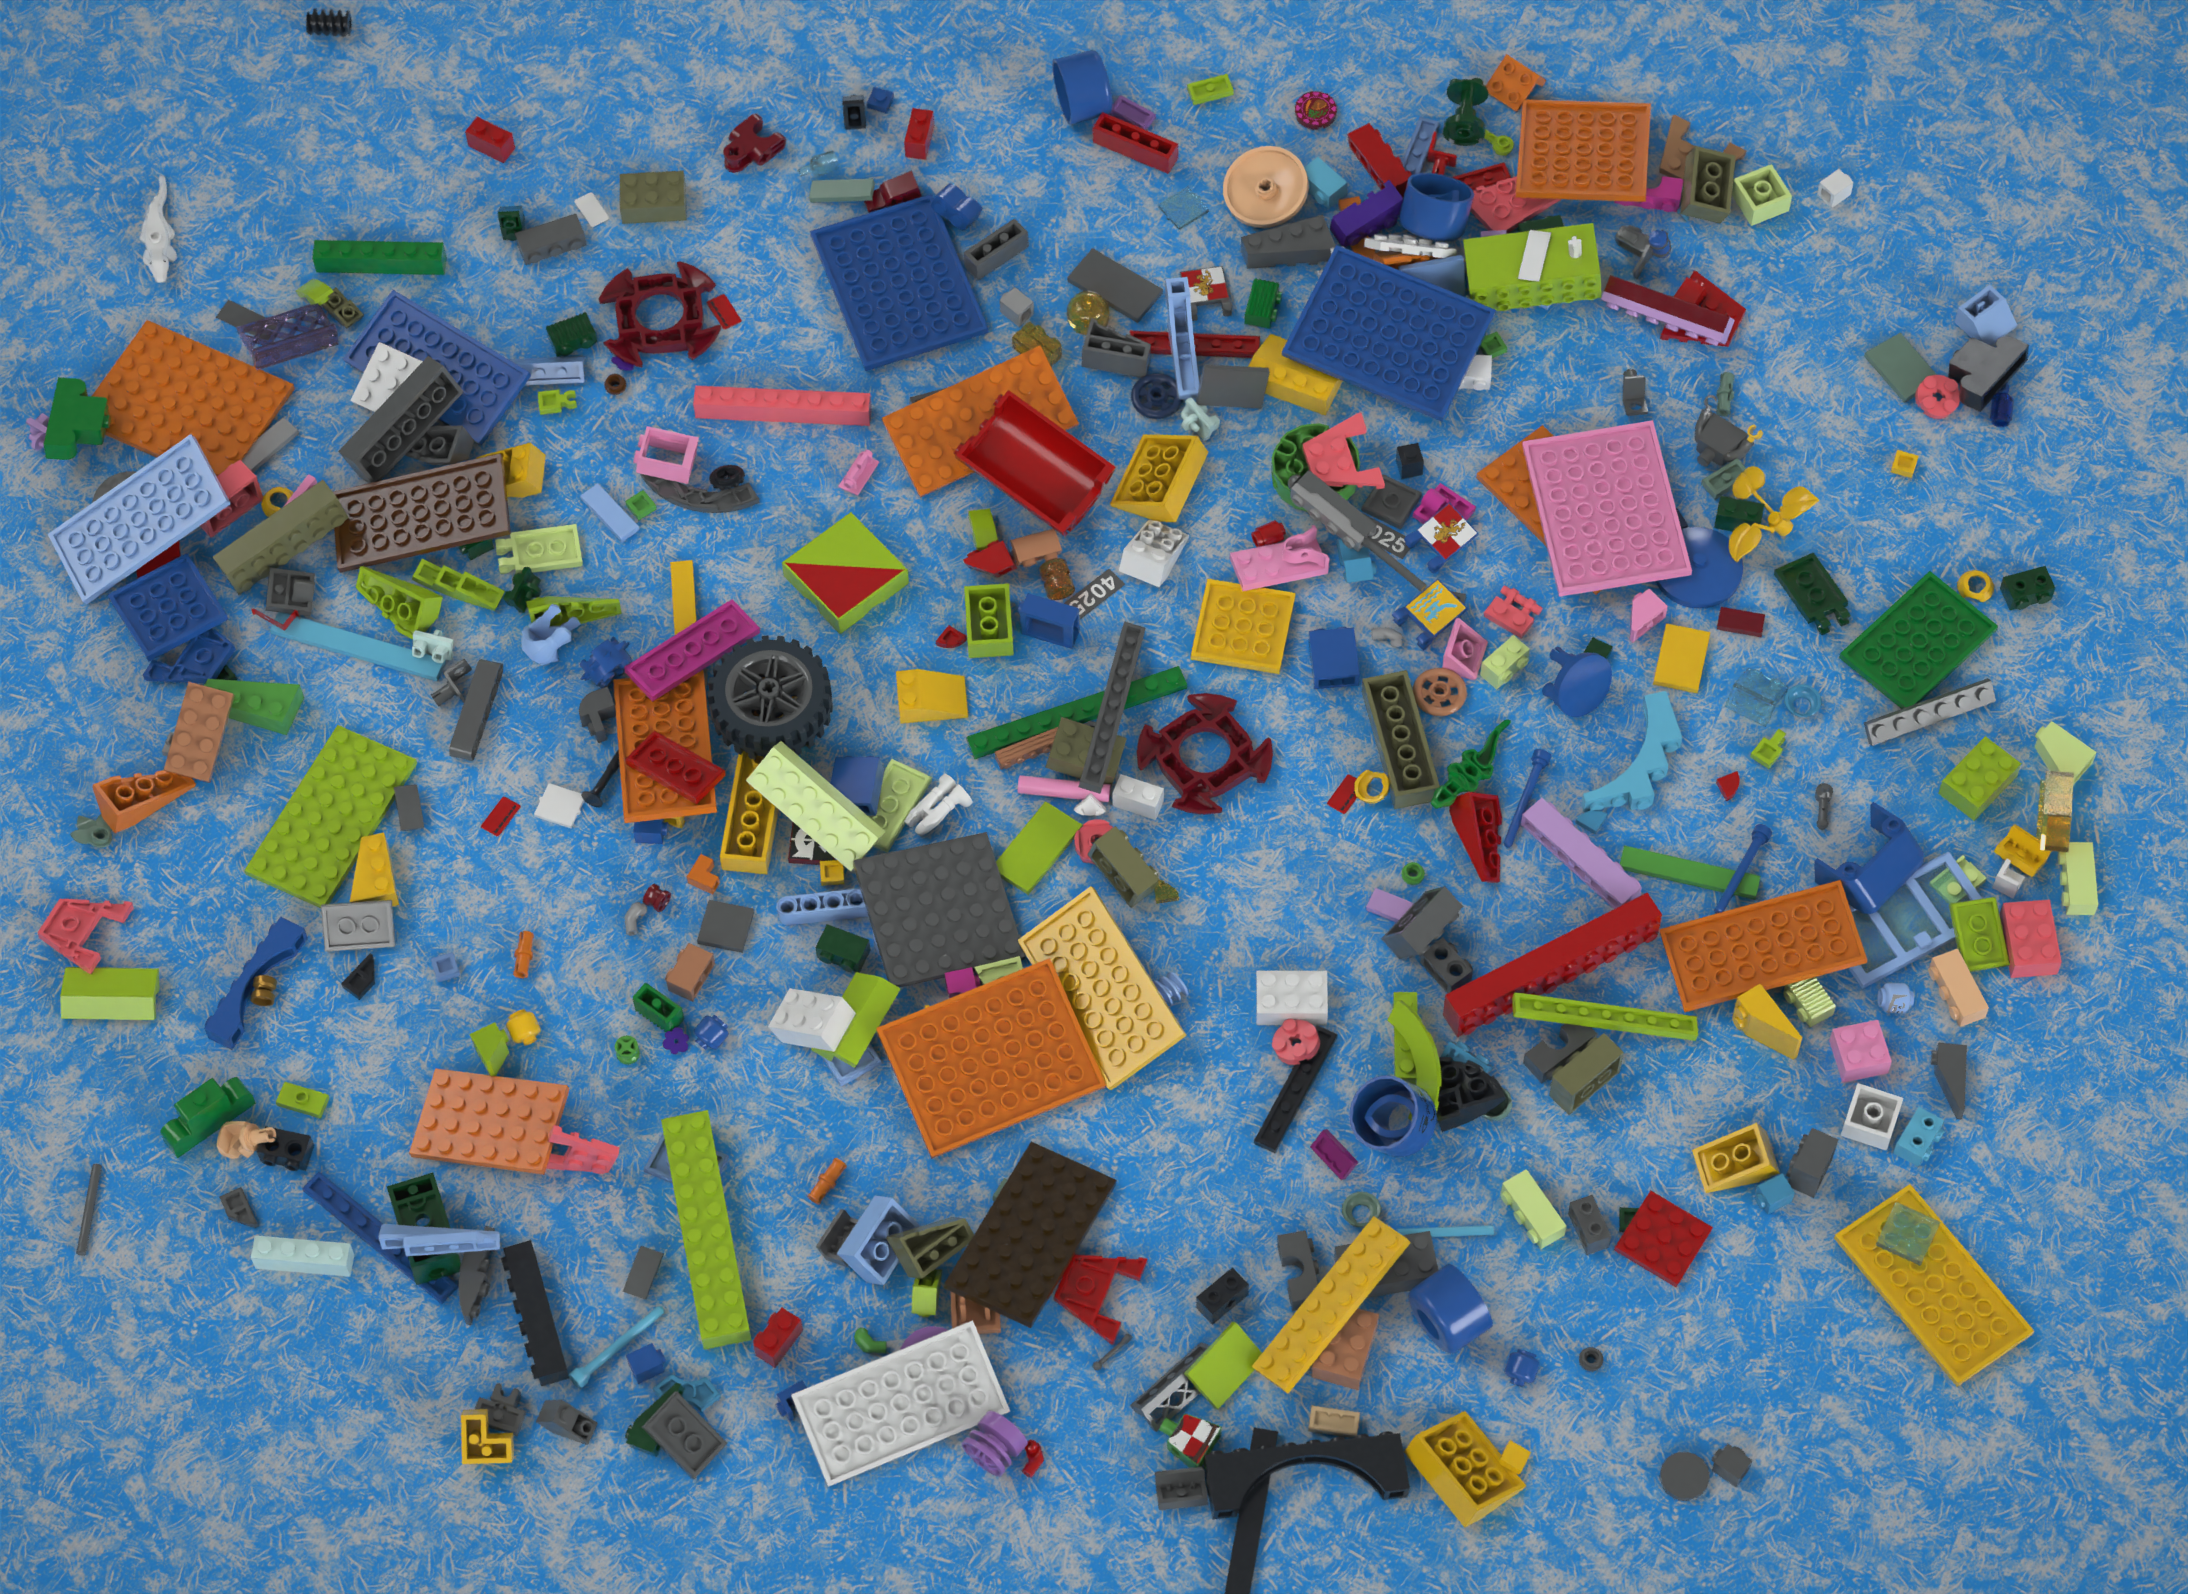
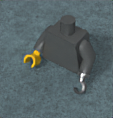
(1720, 439)

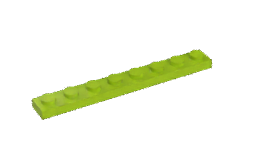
(1605, 1016)

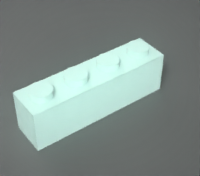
(302, 1256)

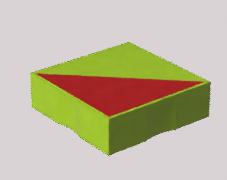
(845, 572)

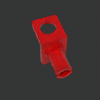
(1439, 158)

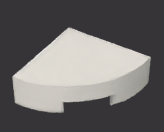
(1090, 806)

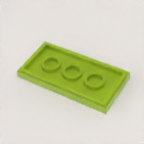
(1037, 847)

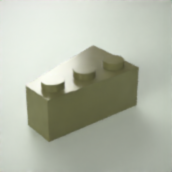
(930, 1245)

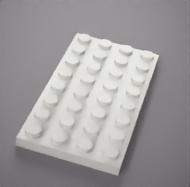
(899, 1403)

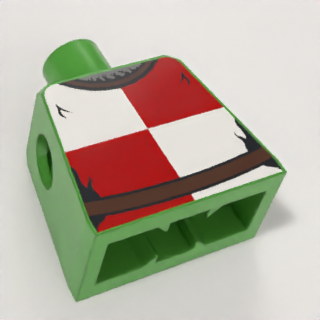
(1191, 1439)

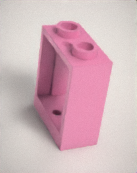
(669, 441)

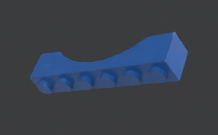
(281, 944)

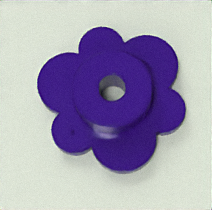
(621, 364)
(680, 1046)

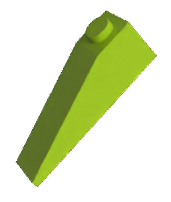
(400, 601)
(582, 608)

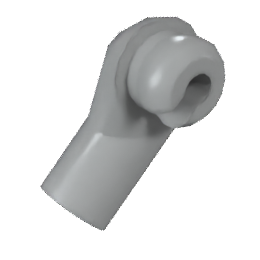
(1387, 633)
(636, 910)

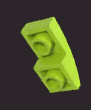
(315, 292)
(982, 527)

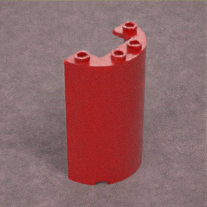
(1036, 463)

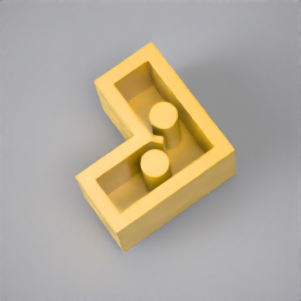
(479, 1444)

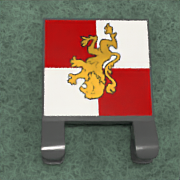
(1206, 288)

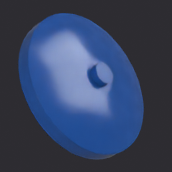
(1714, 571)

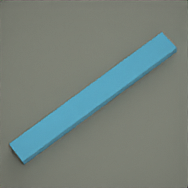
(358, 647)

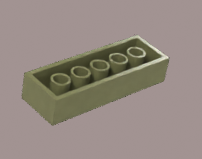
(281, 537)
(1400, 738)

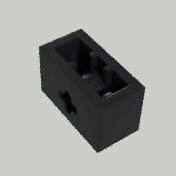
(1222, 1296)

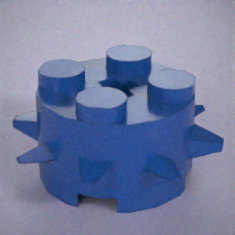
(606, 662)

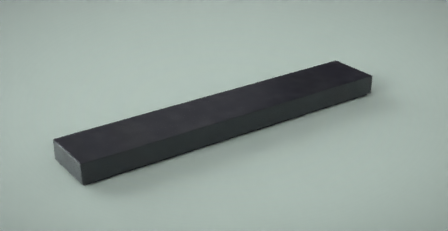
(1293, 1094)

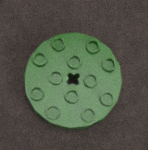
(1290, 460)

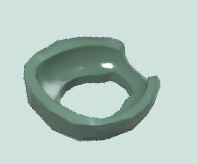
(1360, 1198)

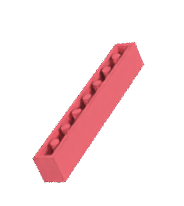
(782, 405)

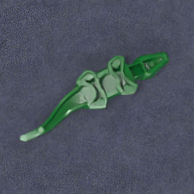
(1468, 773)

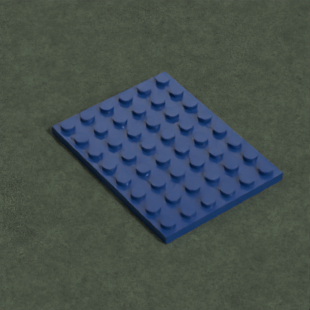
(898, 282)
(1389, 333)

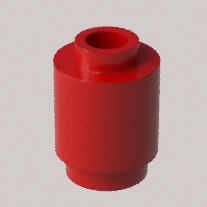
(1268, 534)

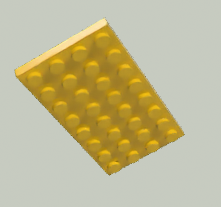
(1106, 986)
(1942, 1302)

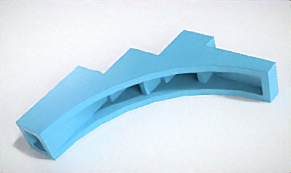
(1651, 764)

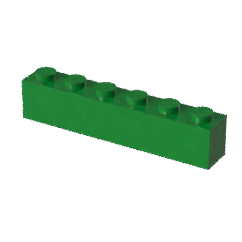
(379, 257)

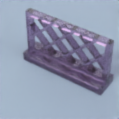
(291, 345)

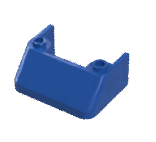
(1884, 873)

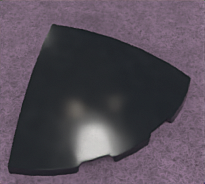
(1465, 1093)

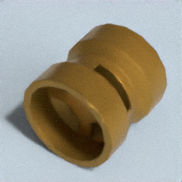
(263, 990)

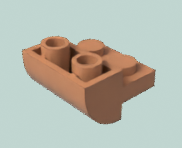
(1034, 547)

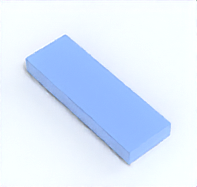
(609, 512)

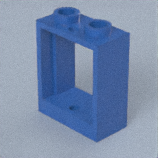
(1049, 620)

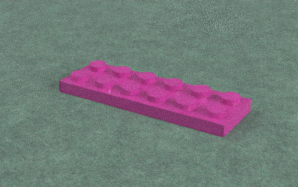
(691, 650)

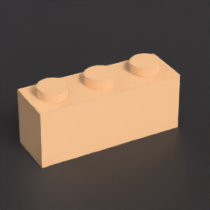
(1958, 988)

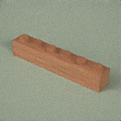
(1025, 749)

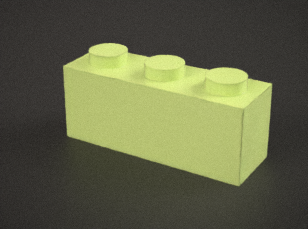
(2078, 879)
(1533, 1209)

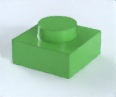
(1493, 345)
(640, 505)

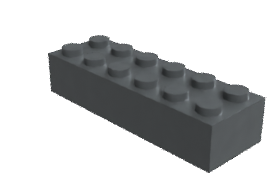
(401, 421)

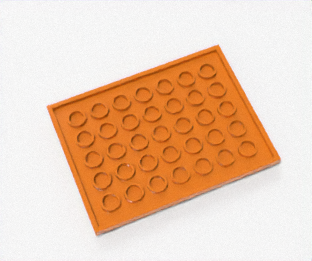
(179, 388)
(990, 1058)

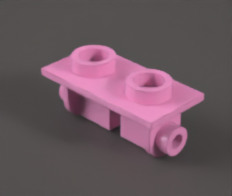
(859, 473)

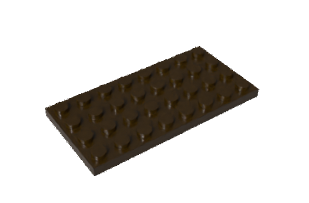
(1030, 1234)

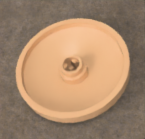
(1265, 187)

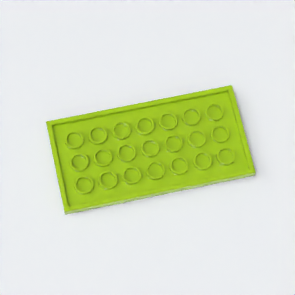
(328, 814)

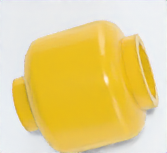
(523, 1027)

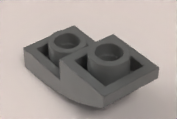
(408, 807)
(643, 1272)

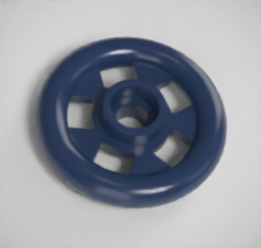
(1156, 390)

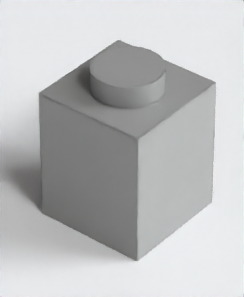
(1016, 306)

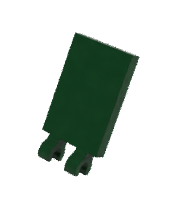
(1813, 592)

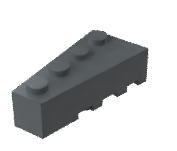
(1289, 244)

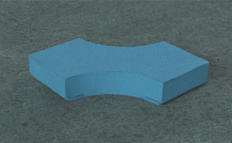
(696, 1393)

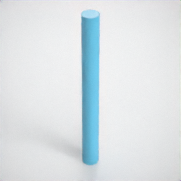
(1451, 1231)

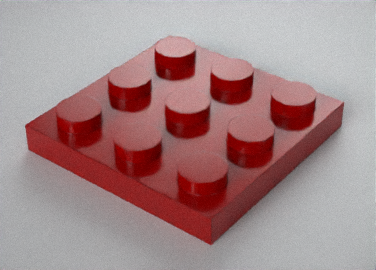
(1663, 1238)

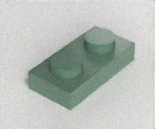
(1723, 479)

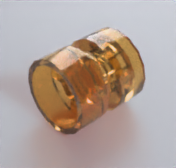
(1057, 579)

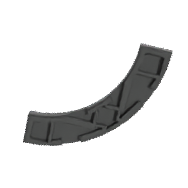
(700, 499)

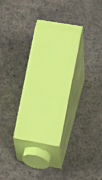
(2063, 751)

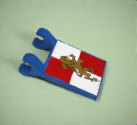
(1445, 534)

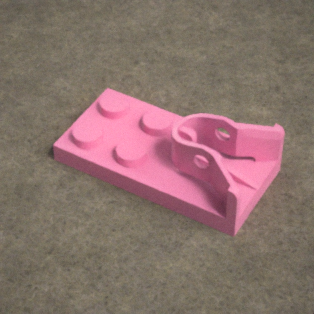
(1280, 562)

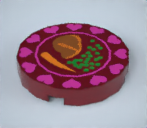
(1315, 110)

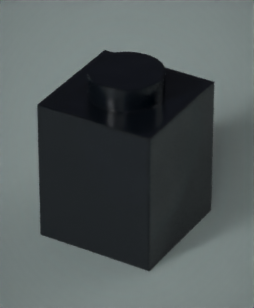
(1409, 461)

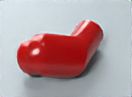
(1035, 1458)

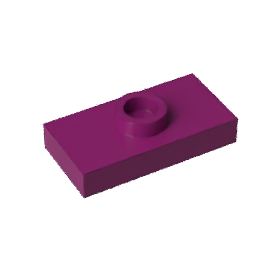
(1334, 1154)

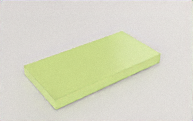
(899, 794)

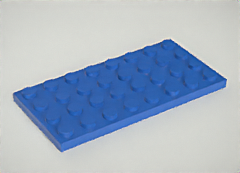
(484, 375)

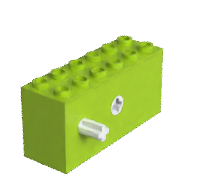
(1567, 274)

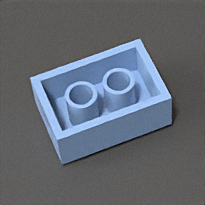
(867, 1247)

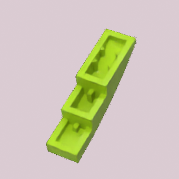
(458, 585)

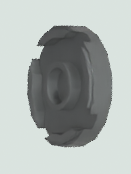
(1684, 1476)

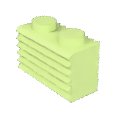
(1810, 1000)

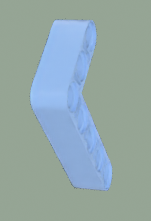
(822, 912)

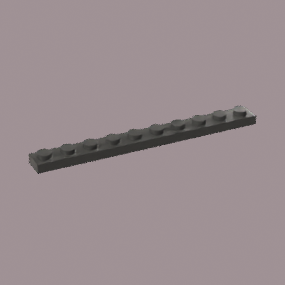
(1112, 708)

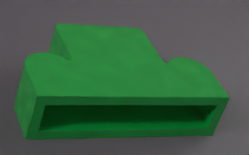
(74, 419)
(204, 1113)

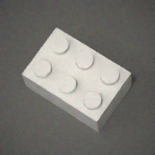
(1291, 996)
(812, 1019)

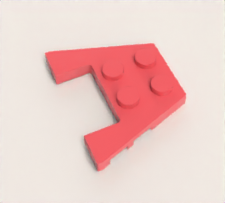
(1331, 458)
(72, 924)
(581, 1154)

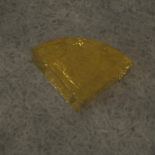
(1165, 893)

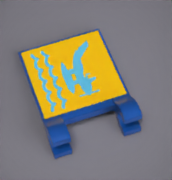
(1431, 611)

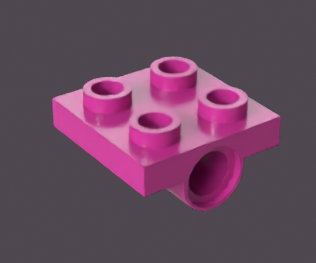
(1439, 497)

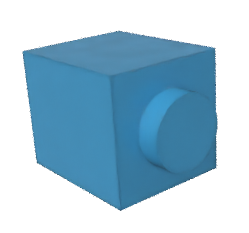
(1774, 1194)

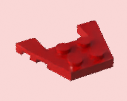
(1715, 301)
(1087, 1285)

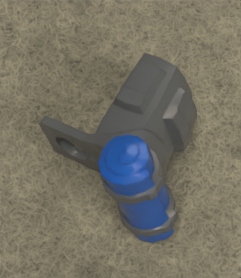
(1643, 245)

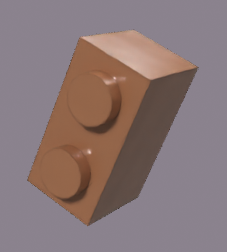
(690, 971)

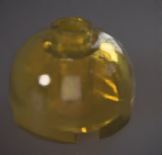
(1084, 307)

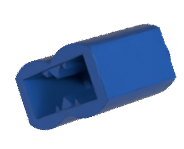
(956, 206)

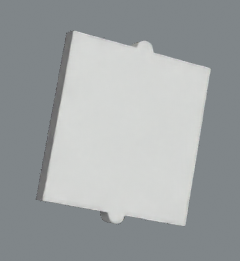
(559, 805)

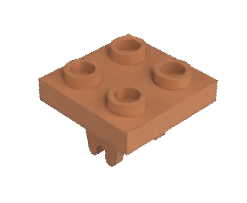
(964, 1311)

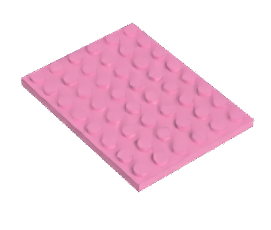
(1606, 508)

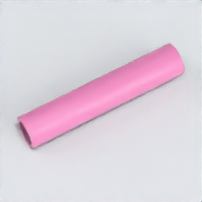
(1059, 788)

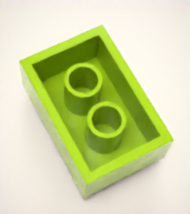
(988, 620)
(1979, 778)

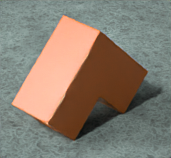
(701, 875)

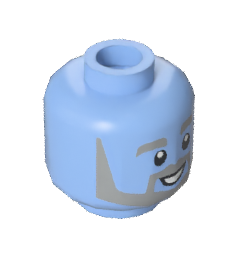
(1895, 998)

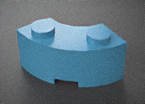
(1356, 564)

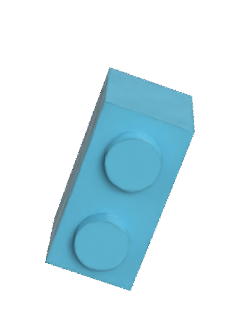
(1325, 183)

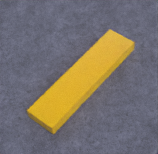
(683, 594)

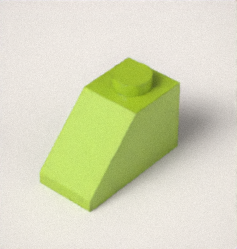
(491, 1047)
(926, 1294)

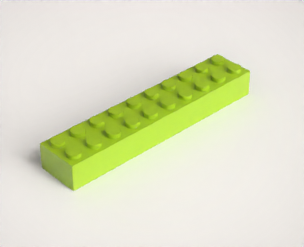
(706, 1230)

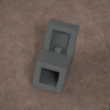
(596, 708)

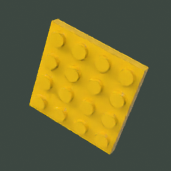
(1243, 626)

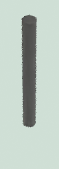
(89, 1209)

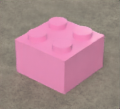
(1860, 1051)

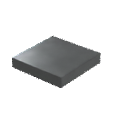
(1392, 503)
(725, 926)

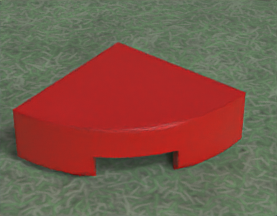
(951, 638)
(1728, 785)

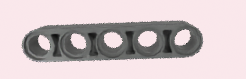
(476, 710)

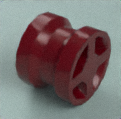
(656, 897)

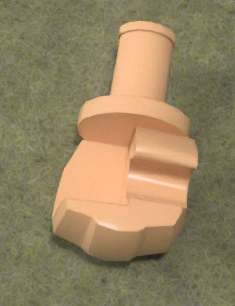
(242, 1138)

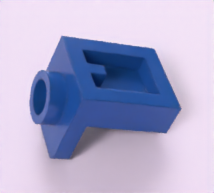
(785, 1399)

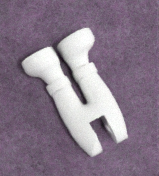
(933, 817)

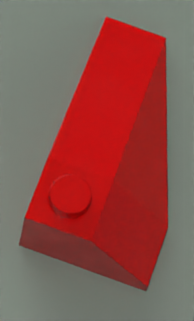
(1477, 823)

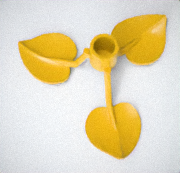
(1794, 503)

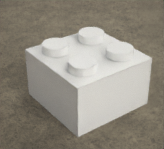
(1872, 1116)

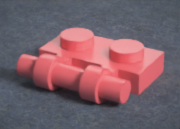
(1510, 617)

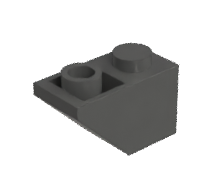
(566, 1421)

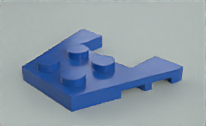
(199, 661)

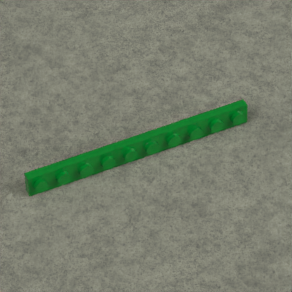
(1080, 710)

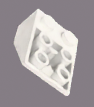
(1153, 552)

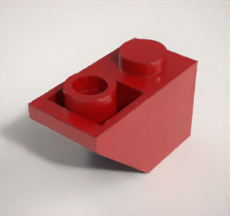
(994, 560)

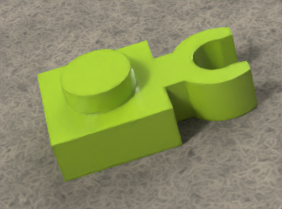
(552, 401)

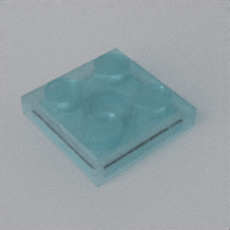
(1908, 1233)

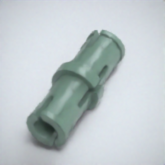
(1725, 394)

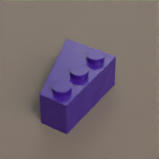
(1368, 217)

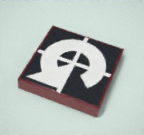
(805, 849)

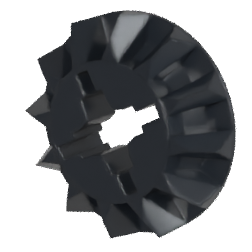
(734, 473)

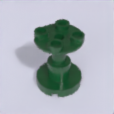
(1464, 125)

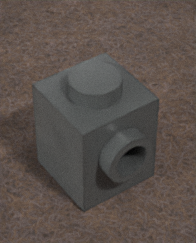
(1731, 1464)

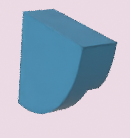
(1591, 820)

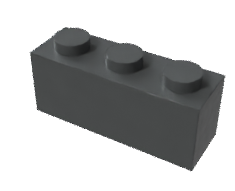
(550, 239)
(996, 249)

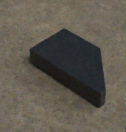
(361, 978)

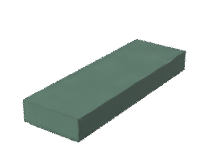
(842, 190)

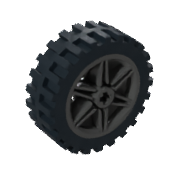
(771, 697)

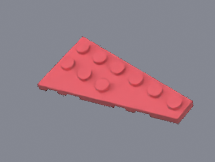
(1501, 210)

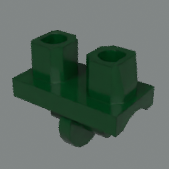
(524, 589)

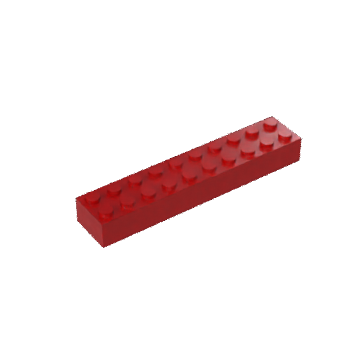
(1553, 964)

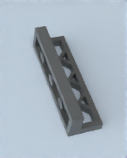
(1165, 1387)

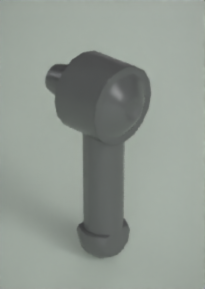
(1823, 796)

